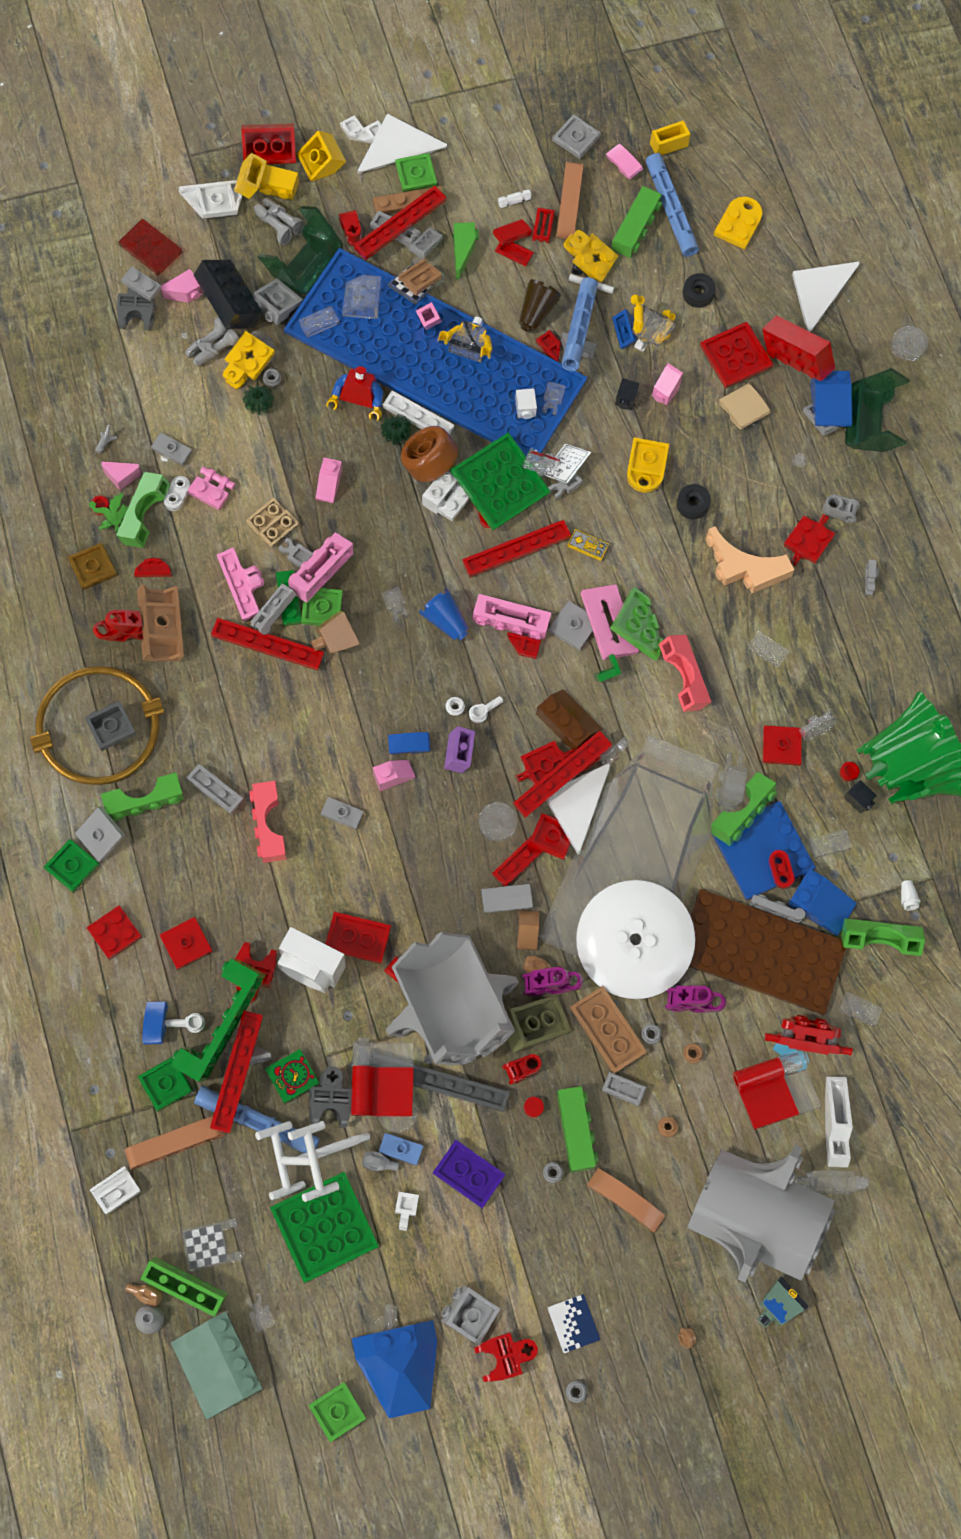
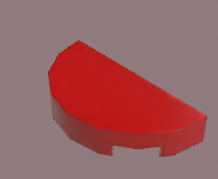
(152, 568)

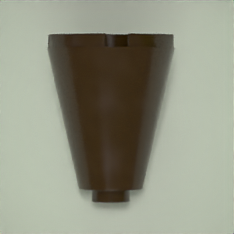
(537, 304)

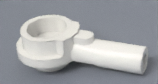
(479, 712)
(194, 1023)

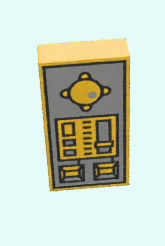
(588, 545)

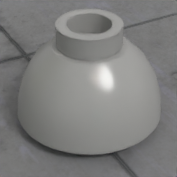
(149, 1319)

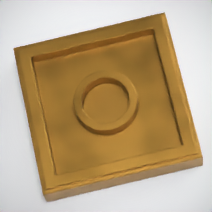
(92, 566)

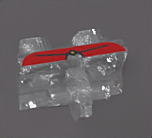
(541, 462)

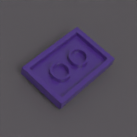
(468, 1174)

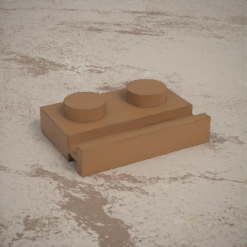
(420, 277)

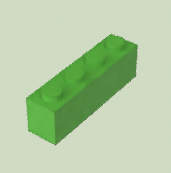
(636, 221)
(576, 1129)
(184, 1286)

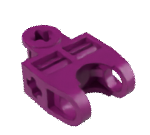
(550, 981)
(693, 999)

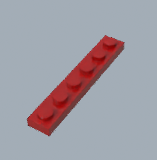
(400, 223)
(516, 548)
(267, 644)
(562, 774)
(236, 1072)

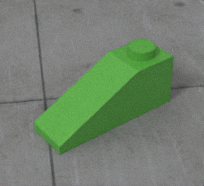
(464, 244)

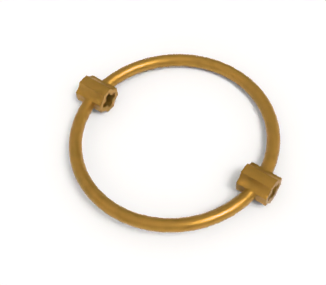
(42, 741)

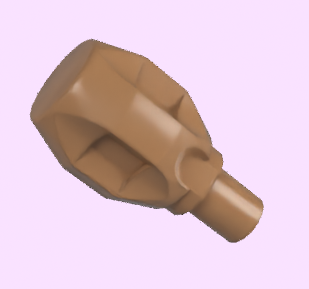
(534, 963)
(145, 1294)

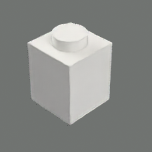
(525, 403)

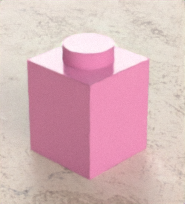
(429, 316)

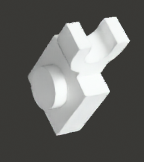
(407, 1207)

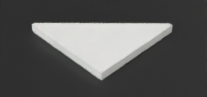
(396, 141)
(819, 288)
(576, 804)

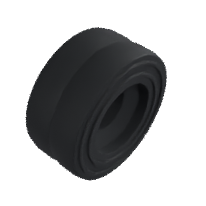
(699, 300)
(688, 510)

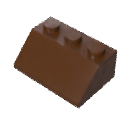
(567, 719)

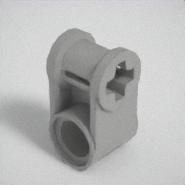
(843, 508)

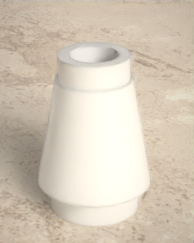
(909, 896)

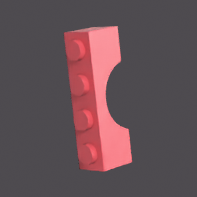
(678, 652)
(265, 799)

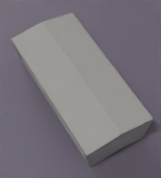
(506, 898)

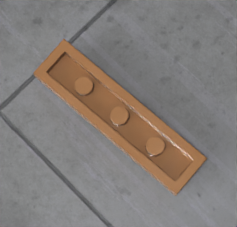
(396, 202)

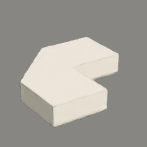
(355, 131)

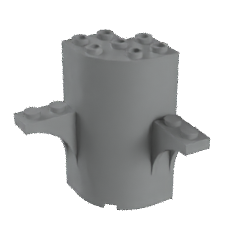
(452, 1000)
(763, 1214)

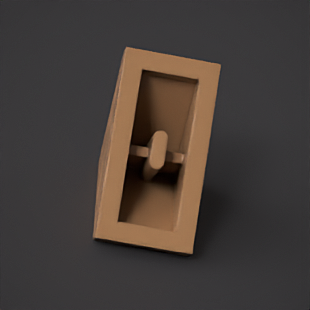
(528, 930)

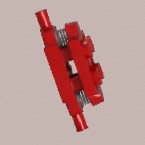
(819, 1028)

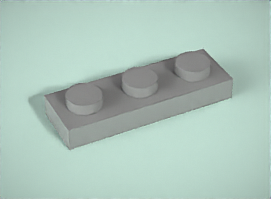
(215, 789)

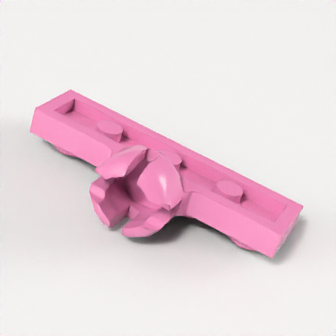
(241, 583)

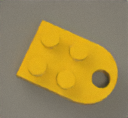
(739, 223)
(648, 463)

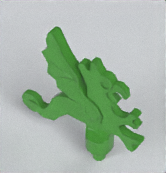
(113, 517)

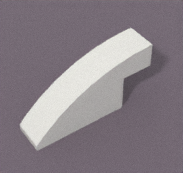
(837, 1122)

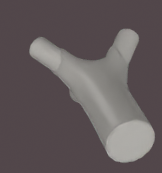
(105, 439)

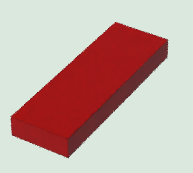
(516, 863)

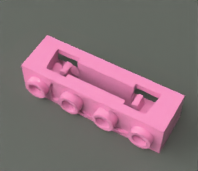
(318, 565)
(485, 615)

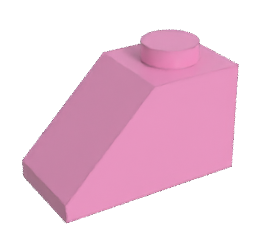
(182, 288)
(667, 384)
(328, 480)
(392, 773)

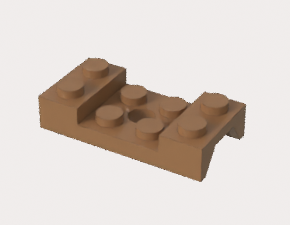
(160, 641)

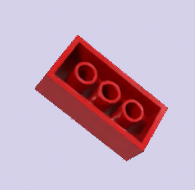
(798, 348)

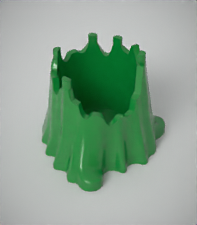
(916, 754)

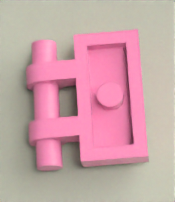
(207, 492)

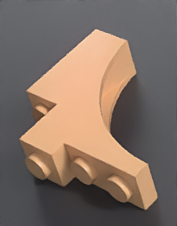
(756, 571)

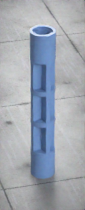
(672, 205)
(579, 324)
(246, 1116)

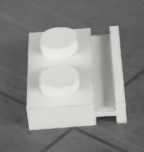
(115, 1190)

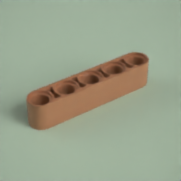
(569, 200)
(171, 1143)

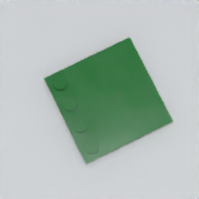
(498, 481)
(325, 1229)

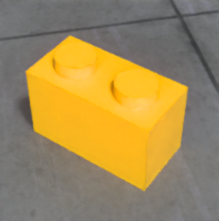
(670, 138)
(250, 175)
(279, 182)

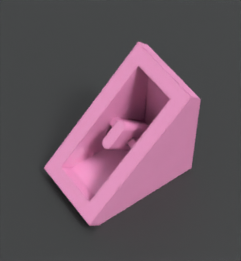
(121, 473)

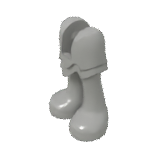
(273, 215)
(208, 351)

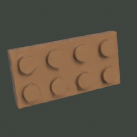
(608, 1030)

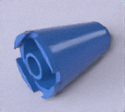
(445, 615)

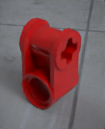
(350, 225)
(521, 1069)

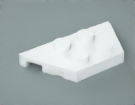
(212, 198)

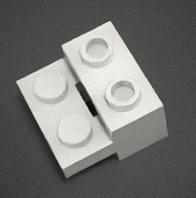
(445, 497)

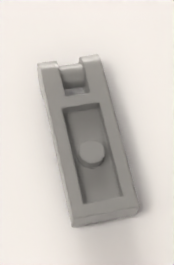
(381, 217)
(272, 609)
(777, 908)

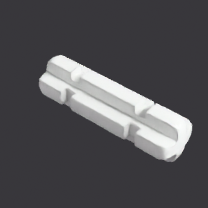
(514, 198)

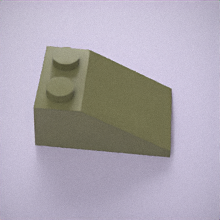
(537, 1023)

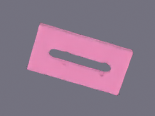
(592, 602)

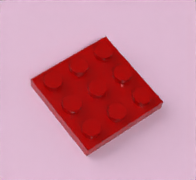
(736, 355)

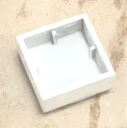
(310, 961)

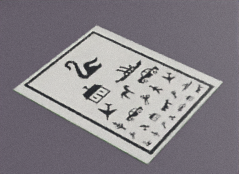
(570, 461)

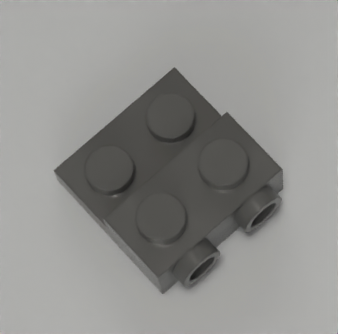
(110, 725)

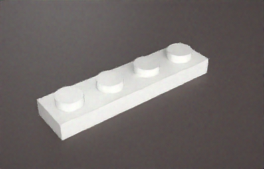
(414, 413)

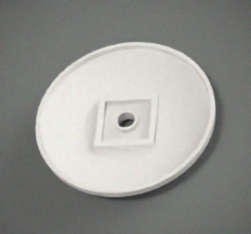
(629, 968)

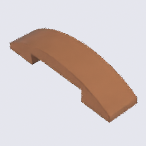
(626, 1199)

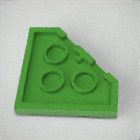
(638, 624)

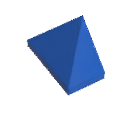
(623, 325)

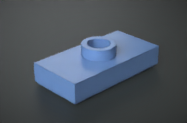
(400, 1149)

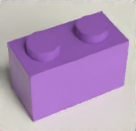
(459, 749)

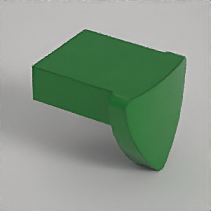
(609, 673)

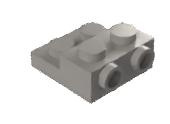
(276, 301)
(469, 1314)

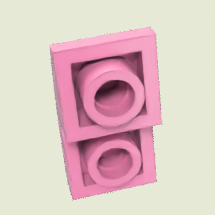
(624, 161)

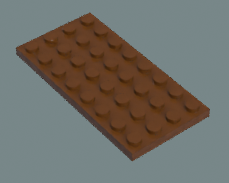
(765, 952)

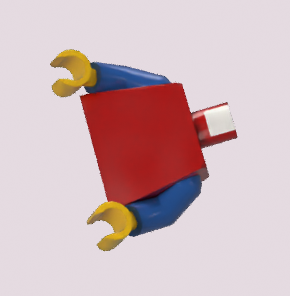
(360, 389)

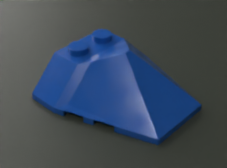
(399, 1366)

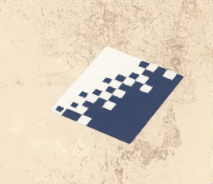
(573, 1323)

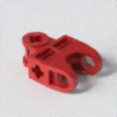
(122, 627)
(265, 966)
(516, 1357)

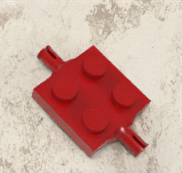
(809, 539)
(541, 762)

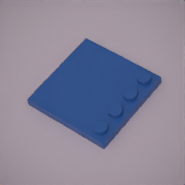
(750, 854)

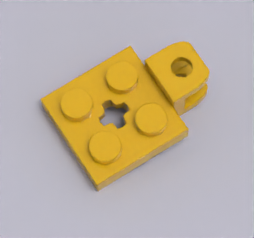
(584, 251)
(242, 368)

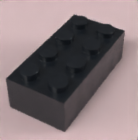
(228, 294)

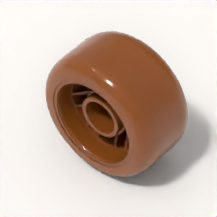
(429, 454)

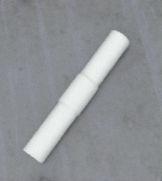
(602, 287)

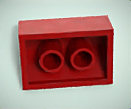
(270, 142)

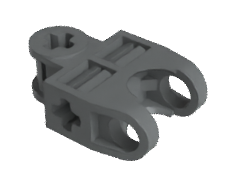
(135, 306)
(330, 1097)

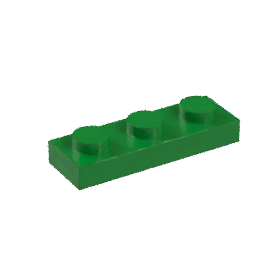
(291, 614)

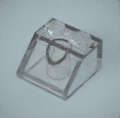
(362, 297)

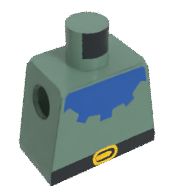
(780, 1304)

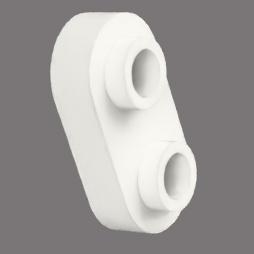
(177, 492)

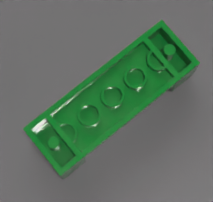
(200, 1066)

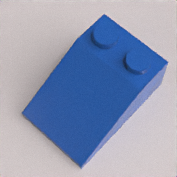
(832, 399)
(822, 902)

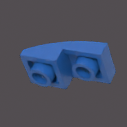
(409, 743)
(153, 1023)

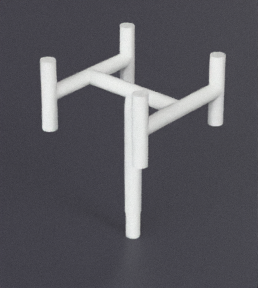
(309, 1158)

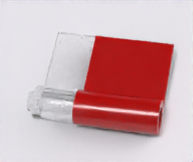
(382, 1079)
(776, 1089)

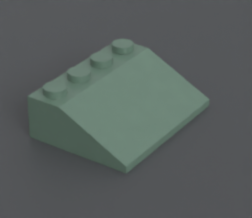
(216, 1365)

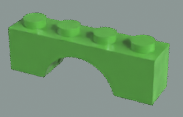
(150, 490)
(165, 792)
(730, 825)
(904, 938)

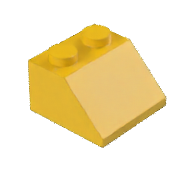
(321, 156)

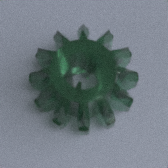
(254, 393)
(402, 426)

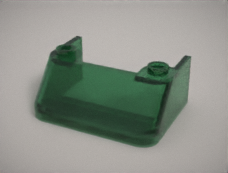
(312, 258)
(867, 399)

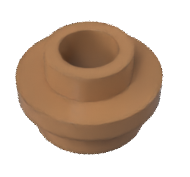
(693, 1047)
(667, 1133)
(687, 1337)

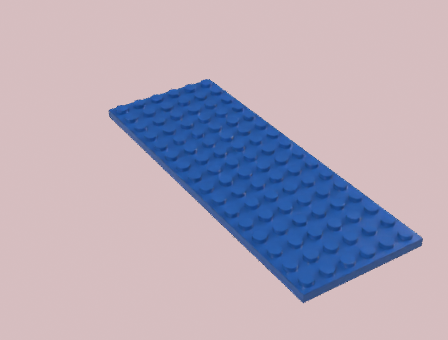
(423, 369)

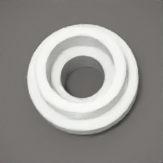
(455, 701)

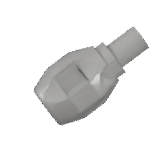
(376, 1162)

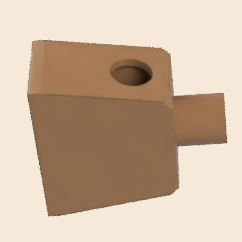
(335, 634)

